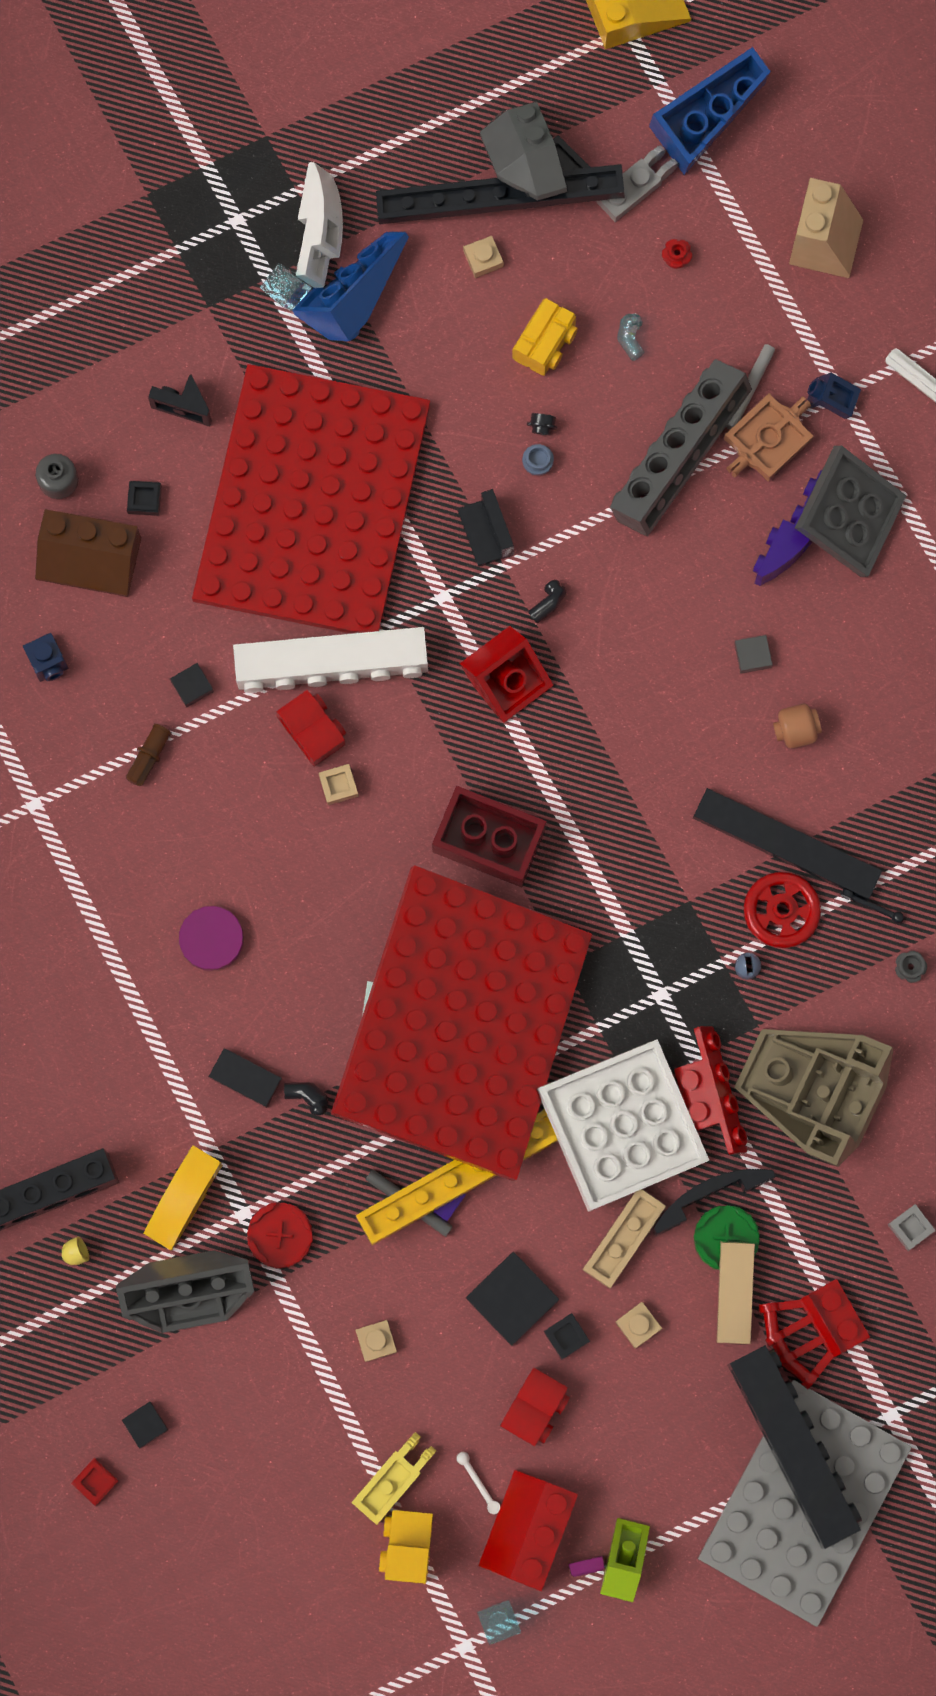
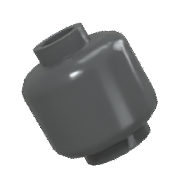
(56, 476)

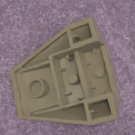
(817, 1087)

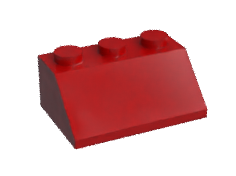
(528, 1530)

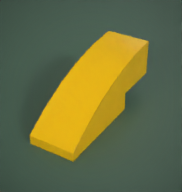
(182, 1197)

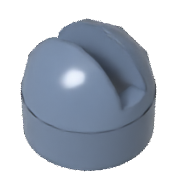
(741, 966)

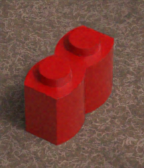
(311, 727)
(534, 1407)

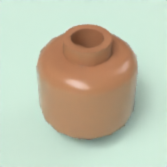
(797, 726)

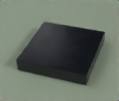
(512, 1298)

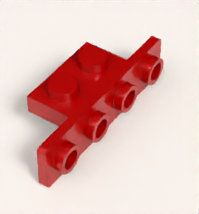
(708, 1092)

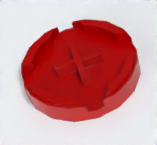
(279, 1235)

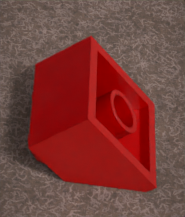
(507, 673)

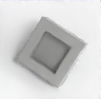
(911, 1227)

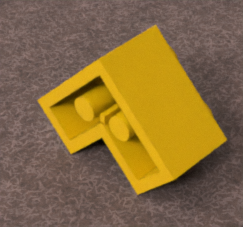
(408, 1546)

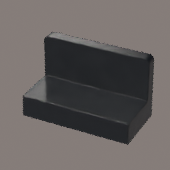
(486, 529)

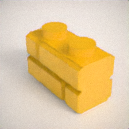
(544, 337)

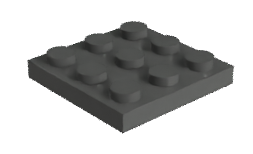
(850, 511)

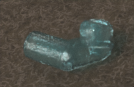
(626, 335)

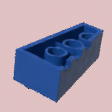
(702, 113)

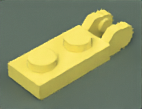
(391, 1481)

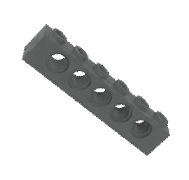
(644, 513)

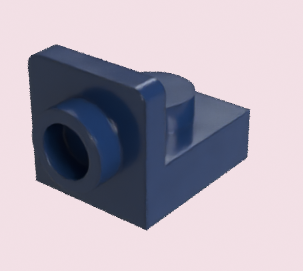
(833, 394)
(46, 658)

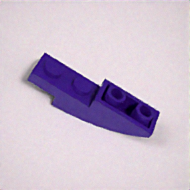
(785, 545)

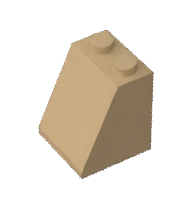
(827, 230)

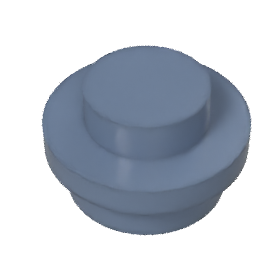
(538, 459)

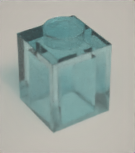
(285, 287)
(498, 1622)

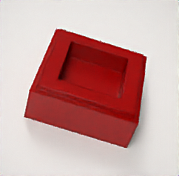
(95, 1482)

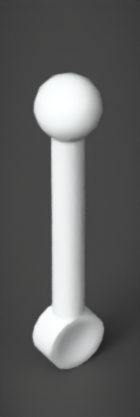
(463, 1459)

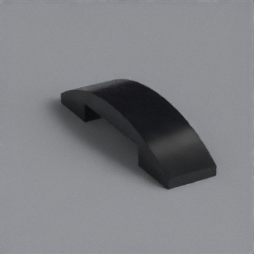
(747, 1179)

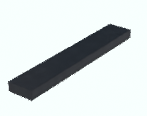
(787, 844)

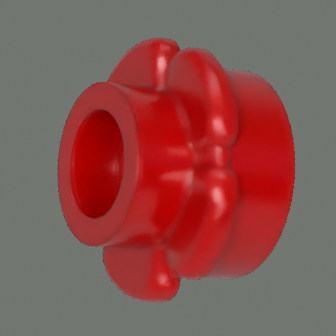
(680, 260)

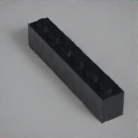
(794, 1446)

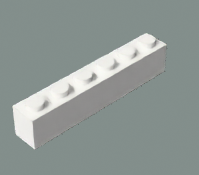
(330, 659)

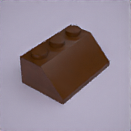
(86, 552)

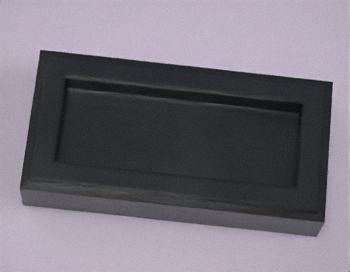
(245, 1078)

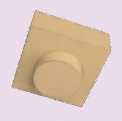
(483, 256)
(338, 784)
(638, 1325)
(376, 1341)

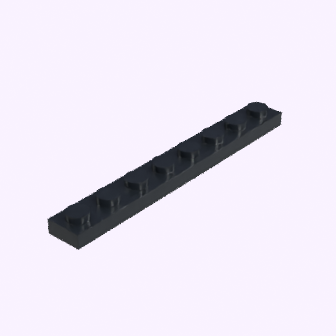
(493, 196)

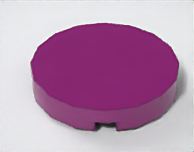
(211, 938)

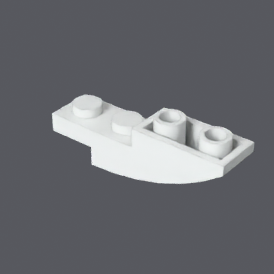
(324, 226)

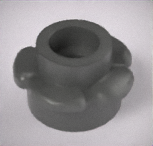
(916, 960)

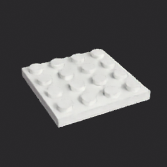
(622, 1125)

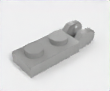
(639, 183)

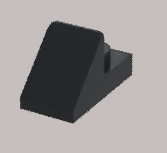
(187, 406)

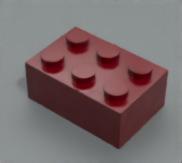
(489, 836)

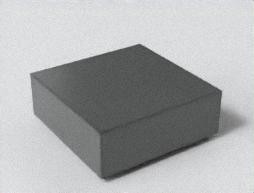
(753, 654)

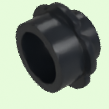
(542, 423)

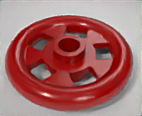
(758, 922)

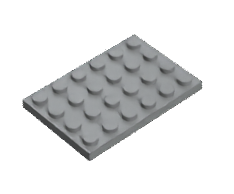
(763, 1532)

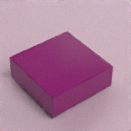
(586, 1566)

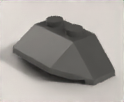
(524, 152)
(186, 1291)

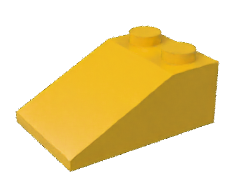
(632, 19)

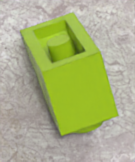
(625, 1560)

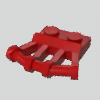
(832, 1319)

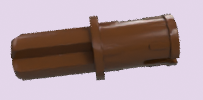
(148, 755)

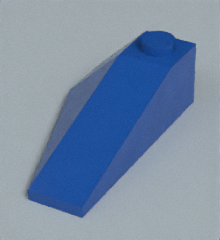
(349, 300)

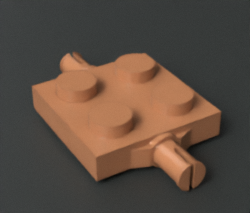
(768, 437)

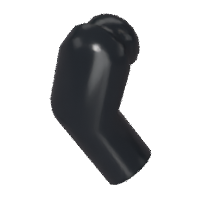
(550, 603)
(310, 1094)

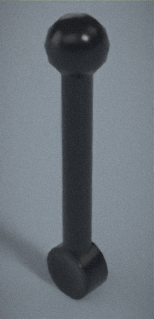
(897, 917)

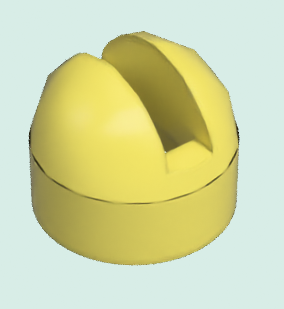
(75, 1252)

